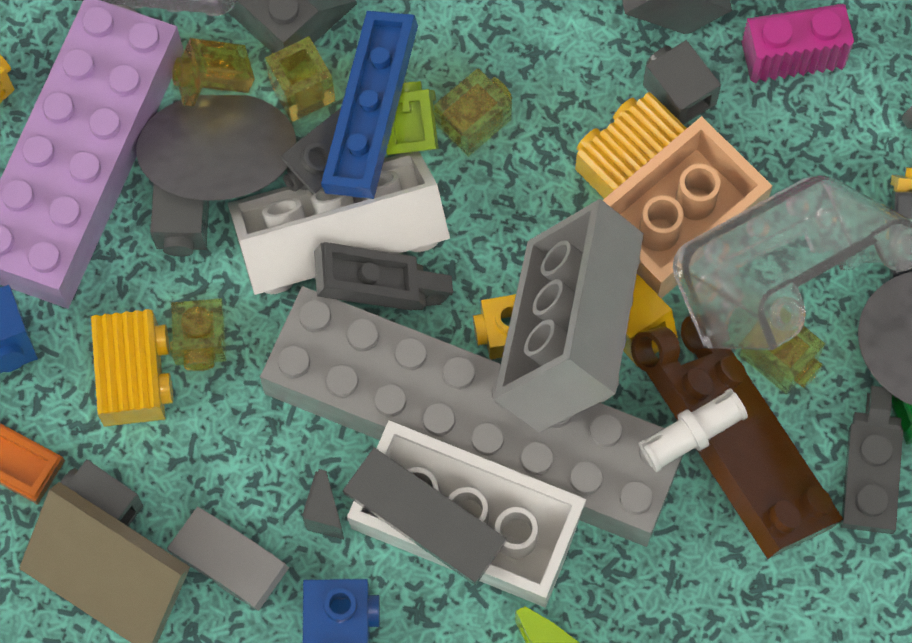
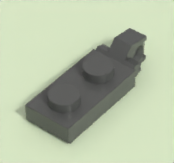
(377, 278)
(873, 466)

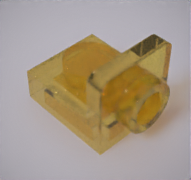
(213, 67)
(198, 334)

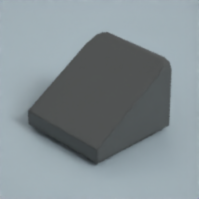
(320, 509)

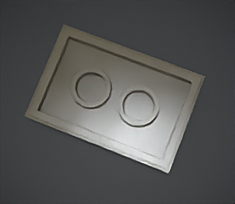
(103, 566)

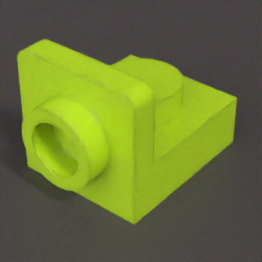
(414, 121)

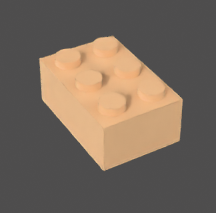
(683, 194)

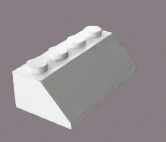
(285, 226)
(526, 511)

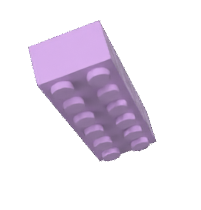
(80, 146)

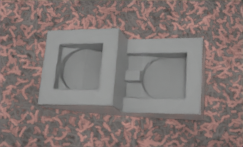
(228, 558)

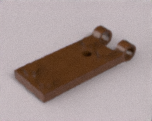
(750, 459)

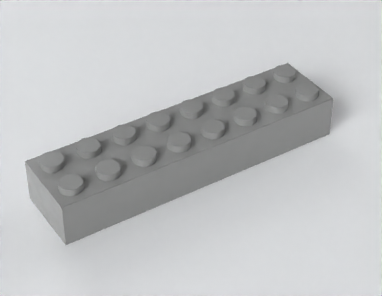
(376, 371)

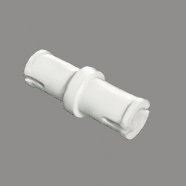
(693, 430)

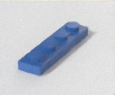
(369, 105)

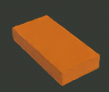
(26, 465)

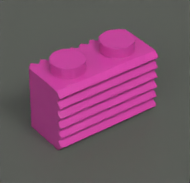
(797, 42)

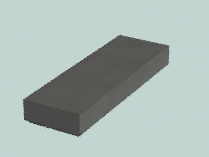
(424, 516)

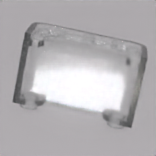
(748, 269)

